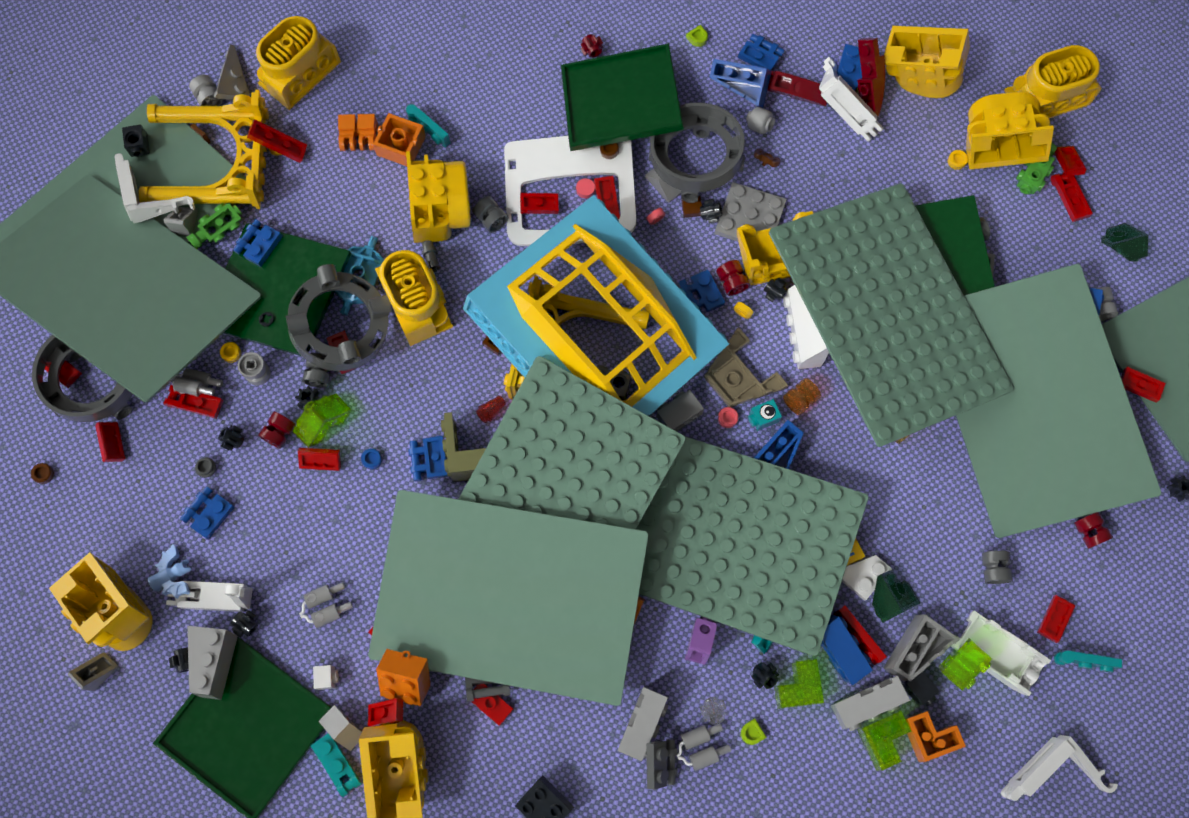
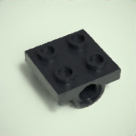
(544, 801)

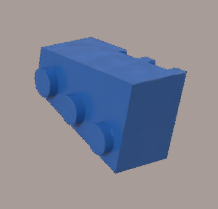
(743, 79)

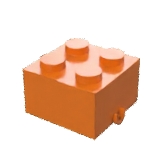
(397, 138)
(403, 677)

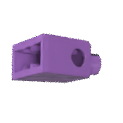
(701, 640)

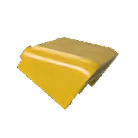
(760, 255)

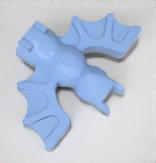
(166, 576)

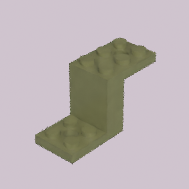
(459, 463)

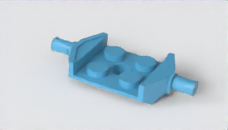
(367, 260)

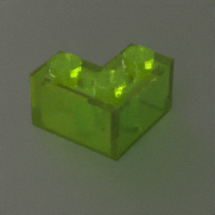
(319, 418)
(965, 664)
(806, 689)
(878, 739)

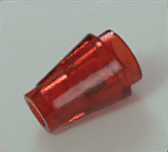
(490, 409)

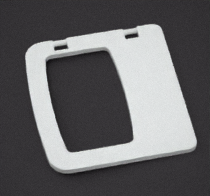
(552, 159)

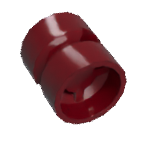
(732, 276)
(278, 428)
(1089, 523)

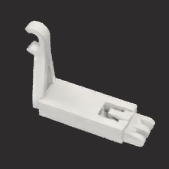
(848, 102)
(146, 210)
(214, 597)
(1046, 762)

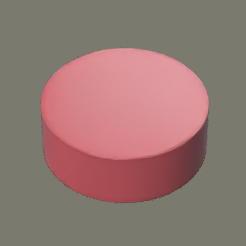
(585, 188)
(655, 216)
(728, 417)

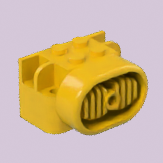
(294, 59)
(927, 59)
(1061, 80)
(1007, 131)
(437, 198)
(414, 295)
(102, 605)
(393, 770)

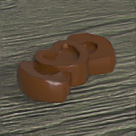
(766, 158)

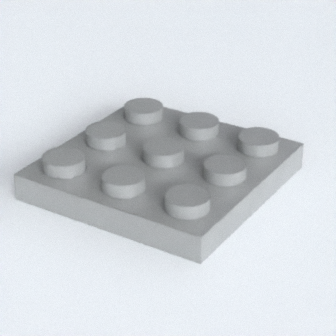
(749, 207)

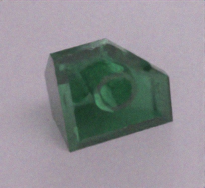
(1126, 241)
(892, 596)

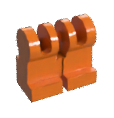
(350, 128)

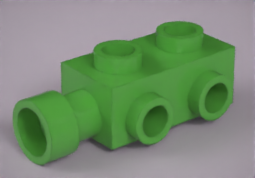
(1032, 177)
(217, 221)

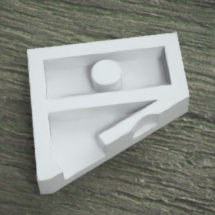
(862, 576)

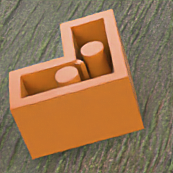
(931, 743)

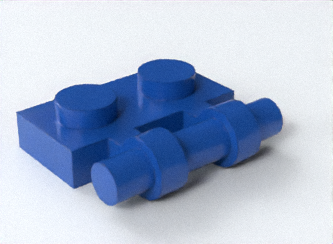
(757, 56)
(261, 246)
(706, 289)
(434, 458)
(211, 516)

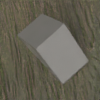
(667, 192)
(182, 222)
(93, 672)
(341, 728)

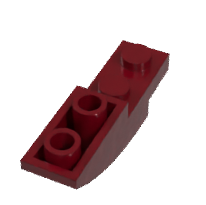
(872, 83)
(796, 88)

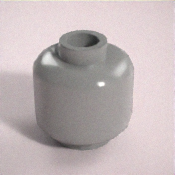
(760, 120)

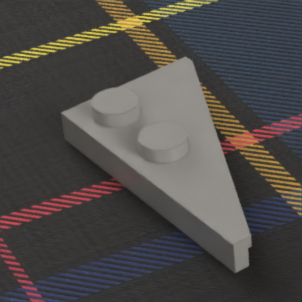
(231, 77)

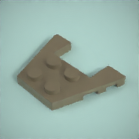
(734, 380)

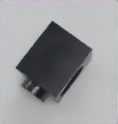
(133, 134)
(921, 689)

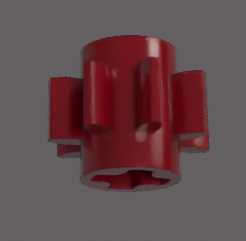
(591, 45)

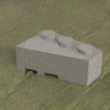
(918, 647)
(209, 660)
(870, 703)
(643, 724)

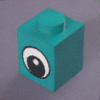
(764, 415)

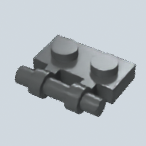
(659, 770)

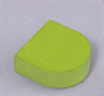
(697, 36)
(752, 733)

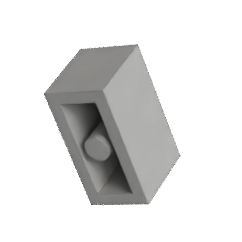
(680, 411)

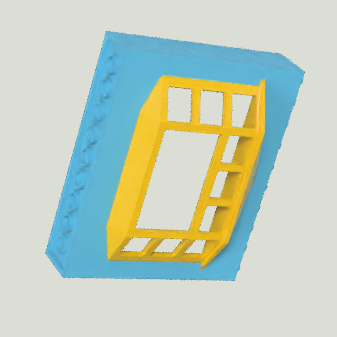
(526, 330)

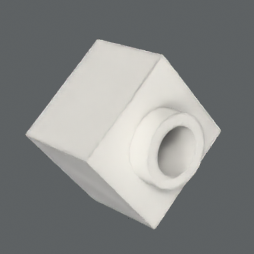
(325, 677)

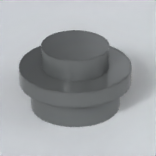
(205, 467)

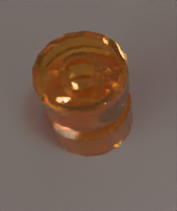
(800, 398)

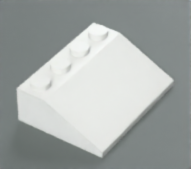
(807, 341)

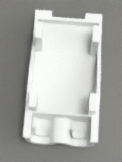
(1012, 659)

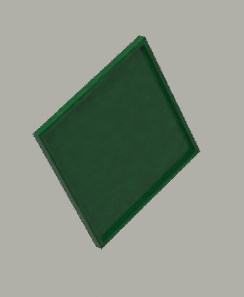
(621, 97)
(960, 240)
(277, 280)
(251, 736)

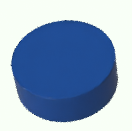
(371, 459)

